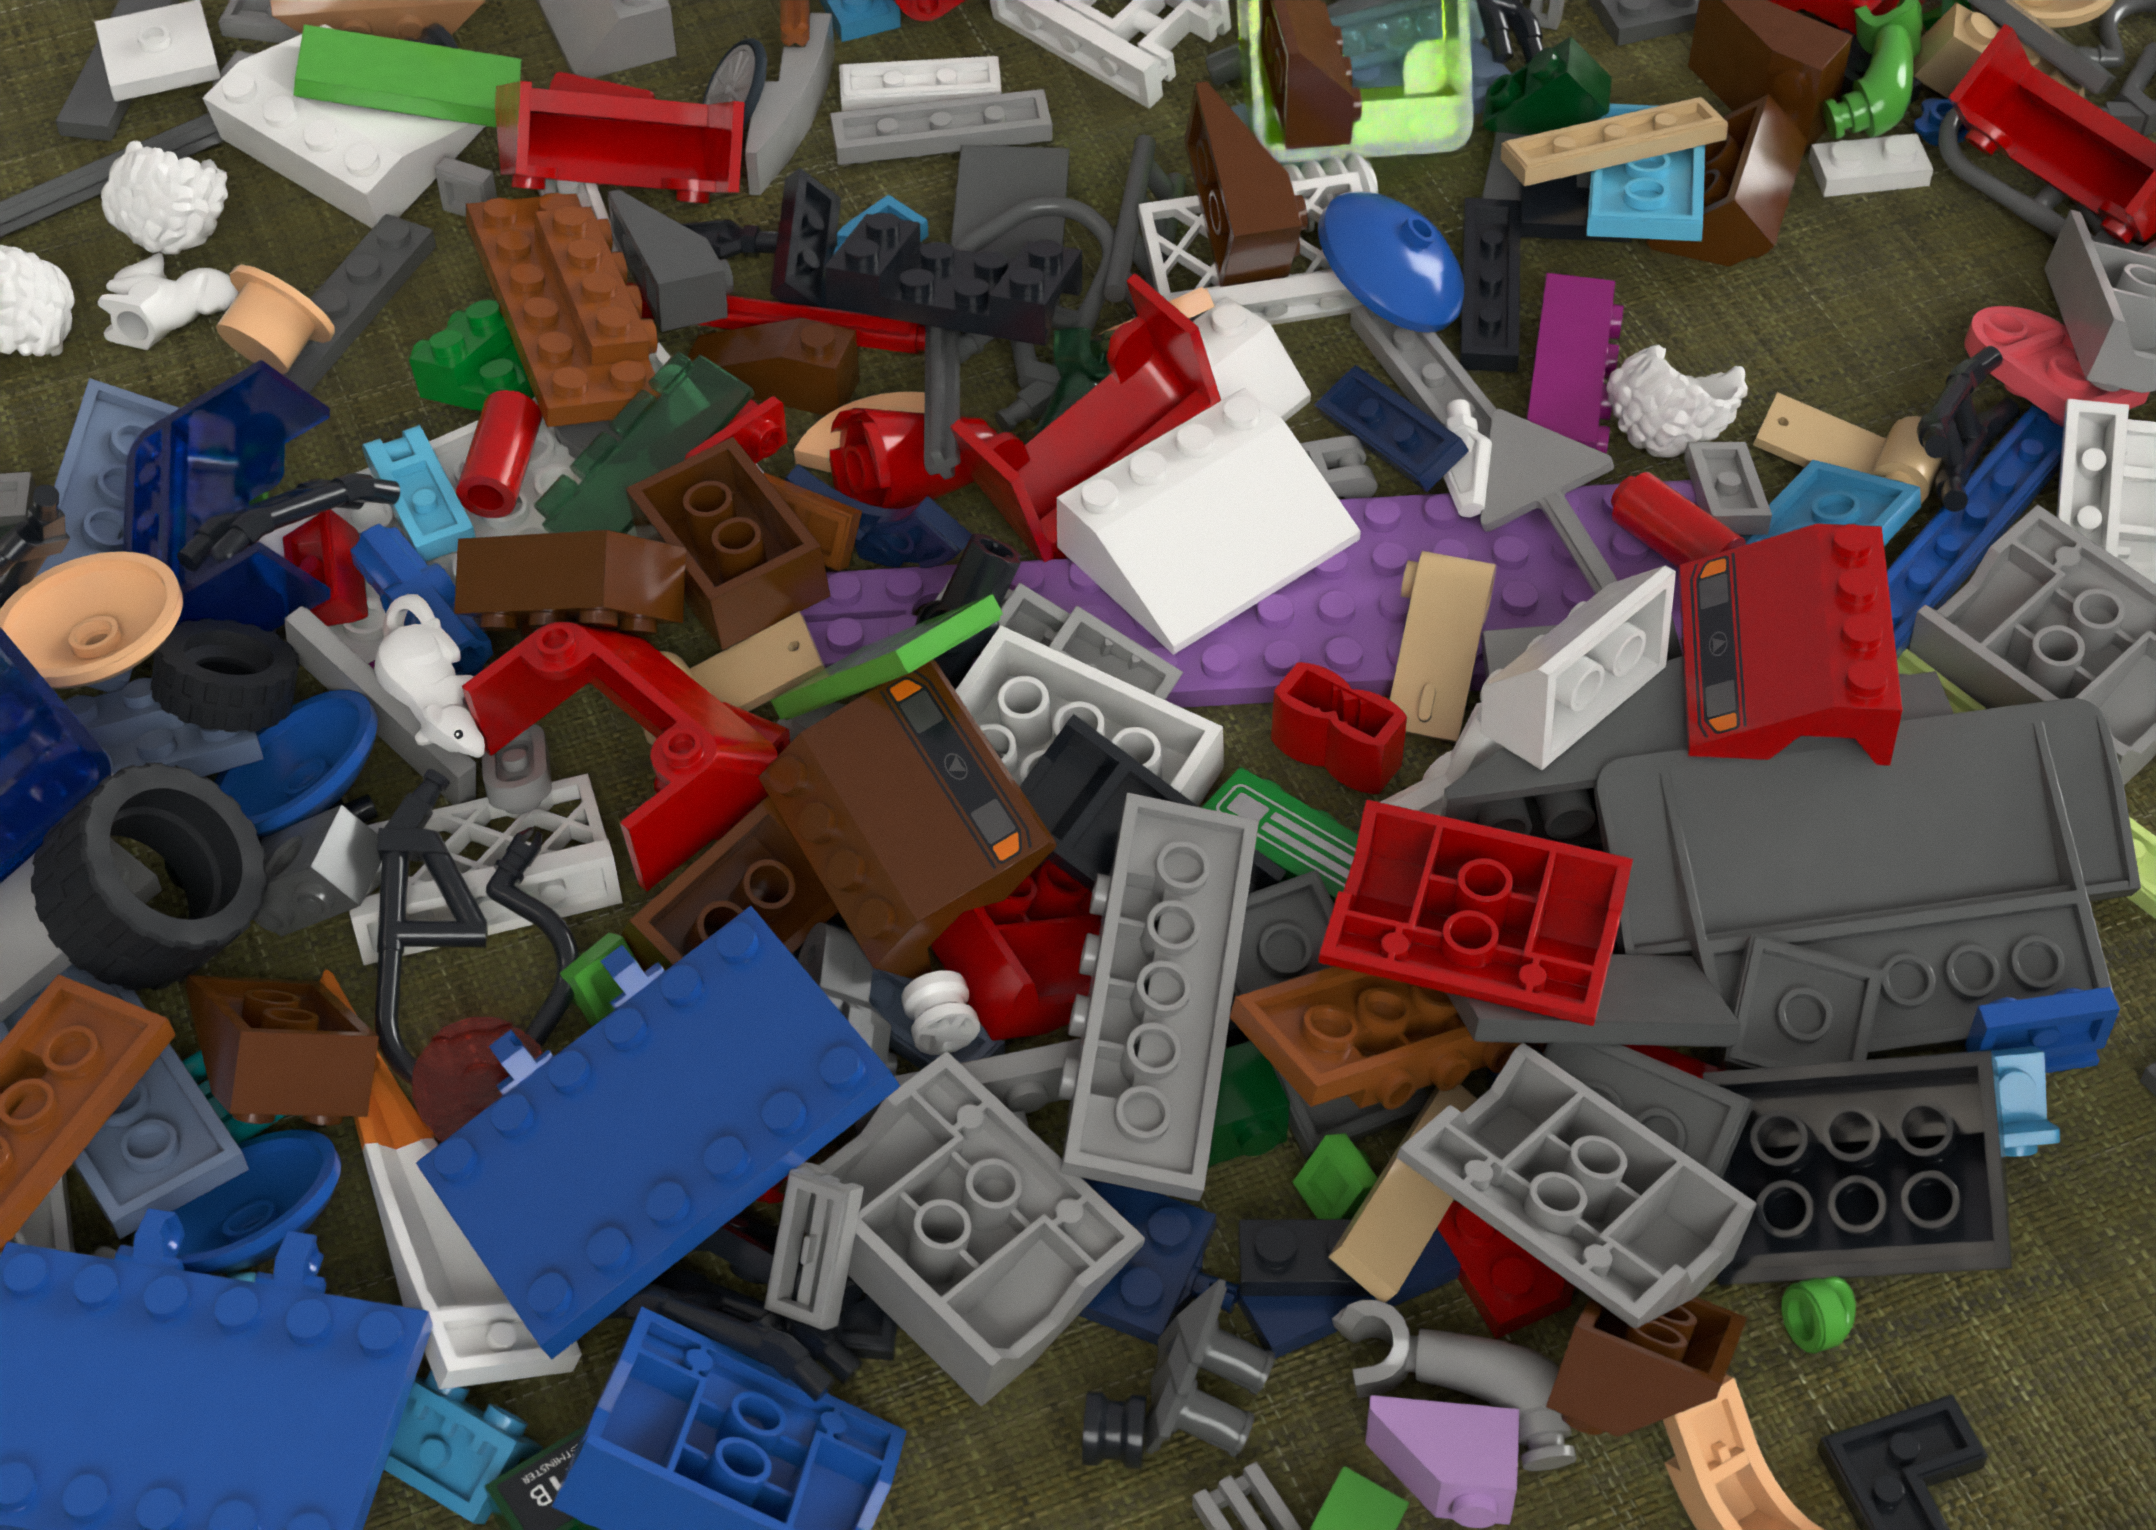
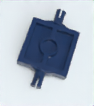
(1163, 1271)

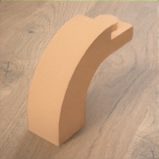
(1723, 1471)

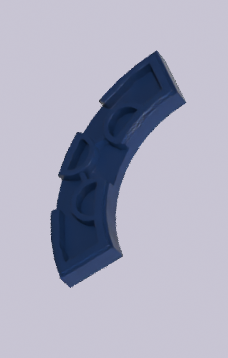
(896, 536)

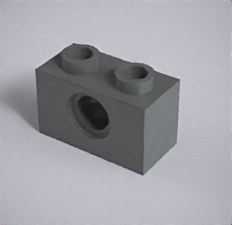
(317, 870)

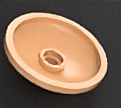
(93, 616)

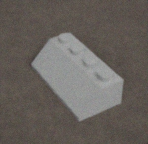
(610, 34)

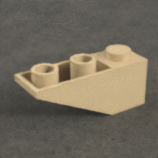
(1957, 43)

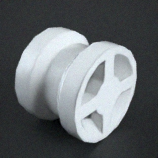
(940, 1012)

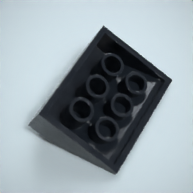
(1870, 1169)

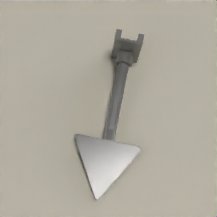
(1535, 470)

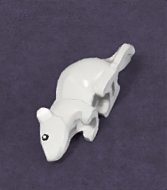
(419, 672)

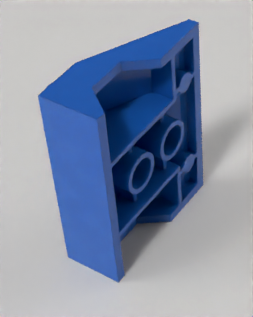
(722, 1444)

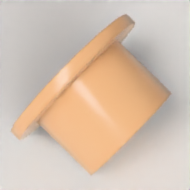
(271, 319)

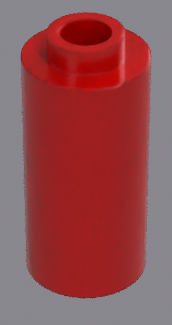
(499, 454)
(1669, 521)

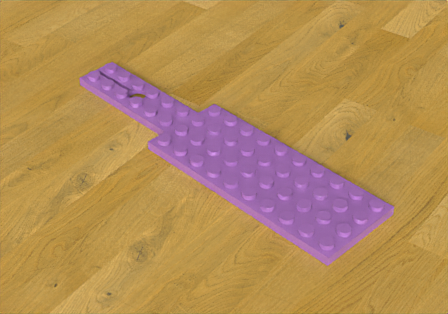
(1333, 616)

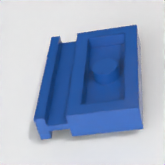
(2062, 1025)

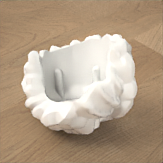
(163, 199)
(33, 304)
(1669, 409)

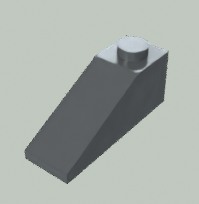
(669, 264)

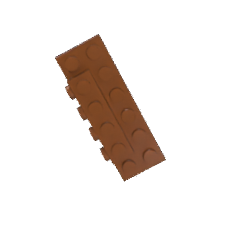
(565, 304)
(1363, 1037)
(61, 1082)

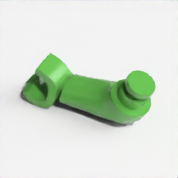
(1886, 87)

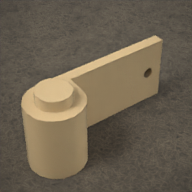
(1809, 434)
(1440, 641)
(757, 666)

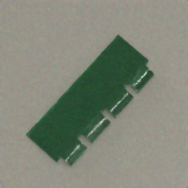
(654, 435)

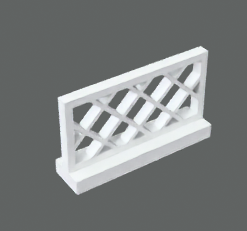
(1274, 300)
(561, 878)

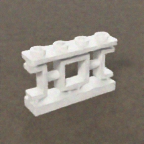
(1102, 43)

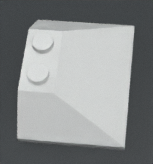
(2110, 481)

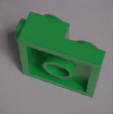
(469, 359)

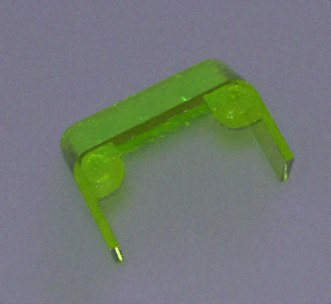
(1420, 117)

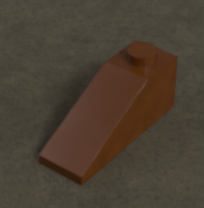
(795, 360)

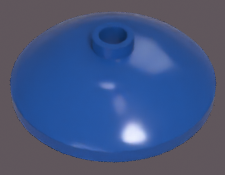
(1392, 260)
(306, 761)
(249, 1215)

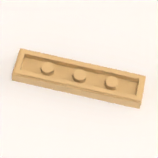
(1613, 141)
(1397, 1214)

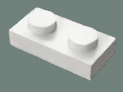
(1870, 165)

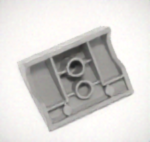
(2106, 306)
(2049, 624)
(1584, 1189)
(973, 1228)

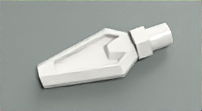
(1469, 476)

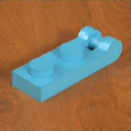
(427, 502)

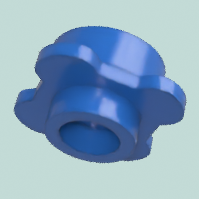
(1929, 123)

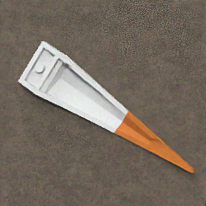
(436, 1269)

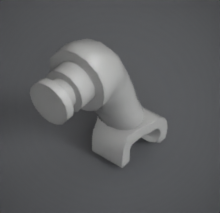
(1471, 1364)

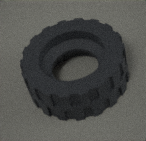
(225, 675)

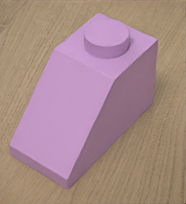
(1449, 1455)

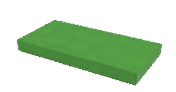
(401, 75)
(888, 658)

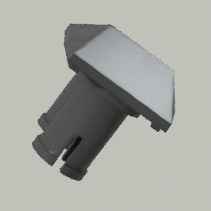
(1183, 1348)

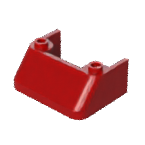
(2059, 138)
(618, 141)
(1153, 386)
(700, 746)

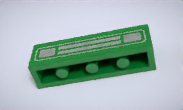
(1289, 830)

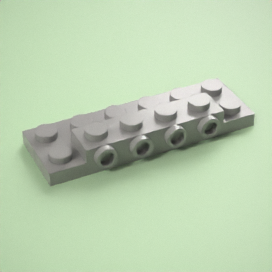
(1157, 998)

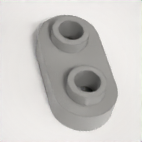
(519, 773)

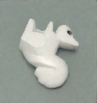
(152, 305)

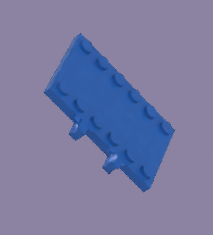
(651, 1126)
(193, 1393)

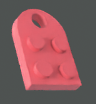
(2038, 360)

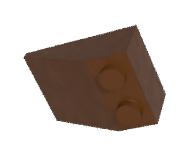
(1766, 49)
(1242, 194)
(282, 1049)

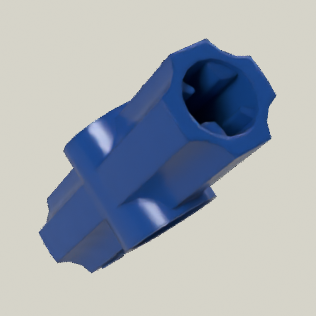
(398, 570)

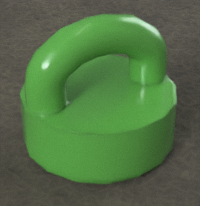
(1819, 1312)

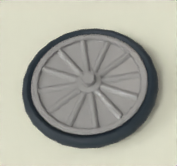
(739, 76)

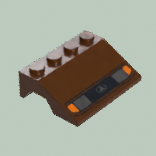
(906, 816)

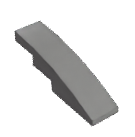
(789, 105)
(1085, 640)

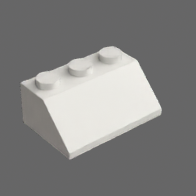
(1251, 356)
(1580, 668)

